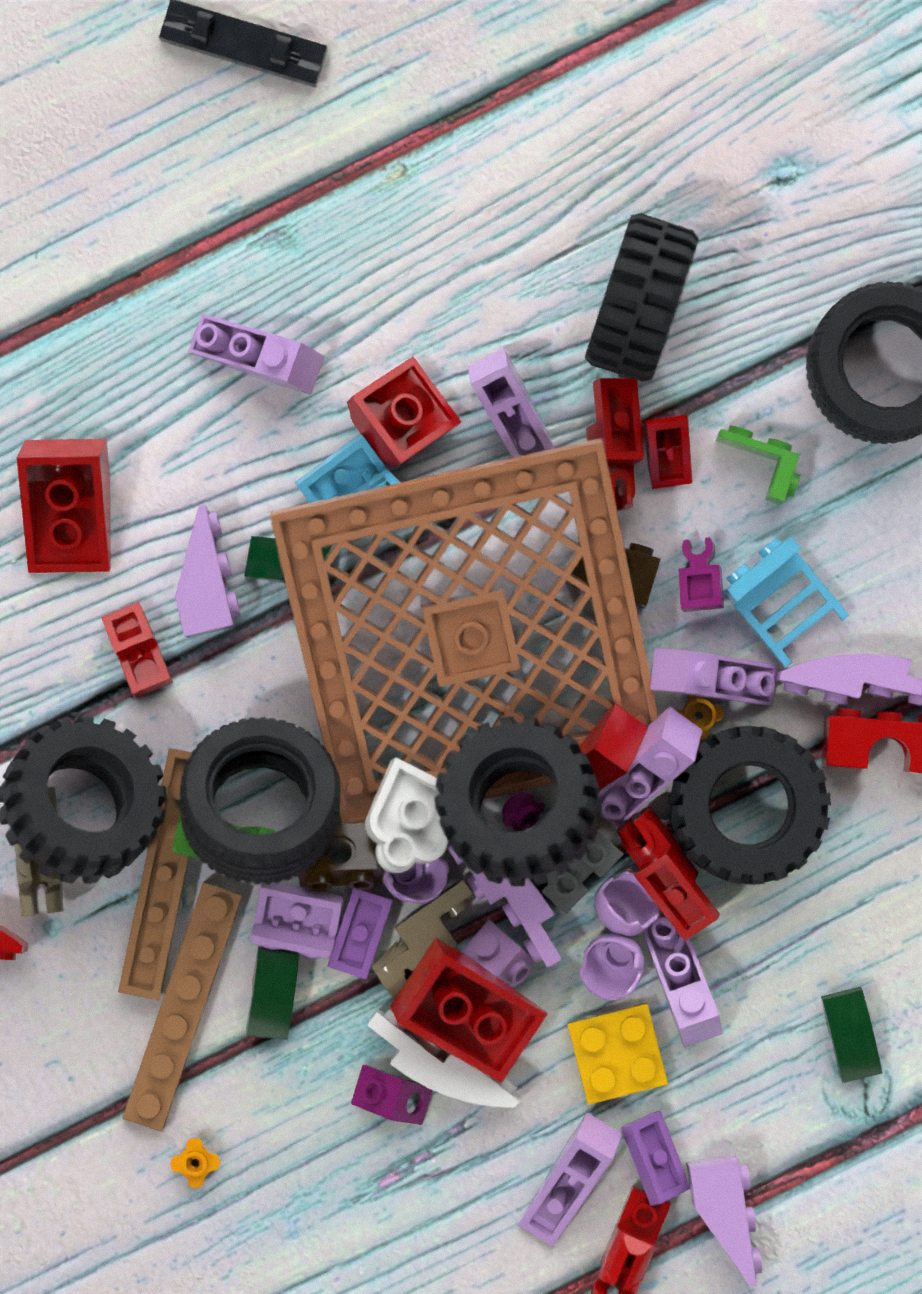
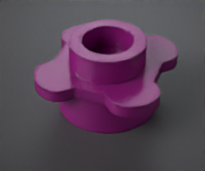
(521, 811)

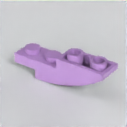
(845, 675)
(524, 907)

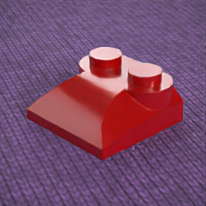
(401, 413)

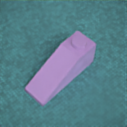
(509, 405)
(571, 1179)

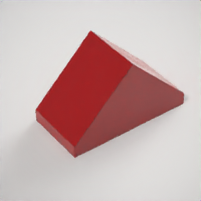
(668, 451)
(613, 744)

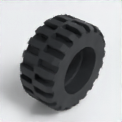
(642, 297)
(509, 750)
(112, 759)
(805, 814)

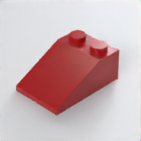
(65, 505)
(467, 1011)

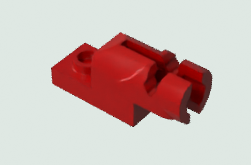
(621, 432)
(667, 874)
(631, 1244)

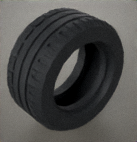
(825, 363)
(250, 746)

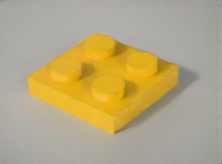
(617, 1053)

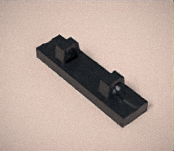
(243, 43)

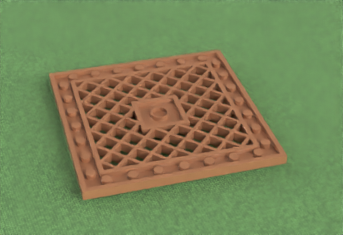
(466, 632)

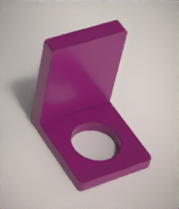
(389, 1096)

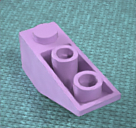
(257, 353)
(202, 588)
(713, 676)
(663, 755)
(682, 983)
(719, 1199)

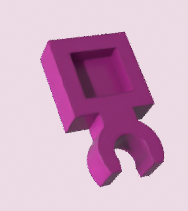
(701, 583)

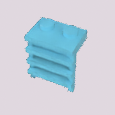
(345, 472)
(754, 585)

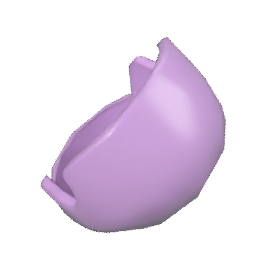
(419, 883)
(625, 905)
(612, 966)

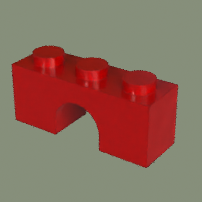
(850, 738)

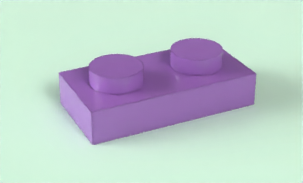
(360, 933)
(655, 1158)

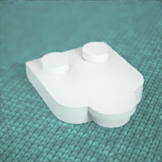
(405, 819)

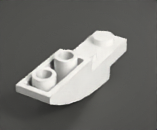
(448, 1076)

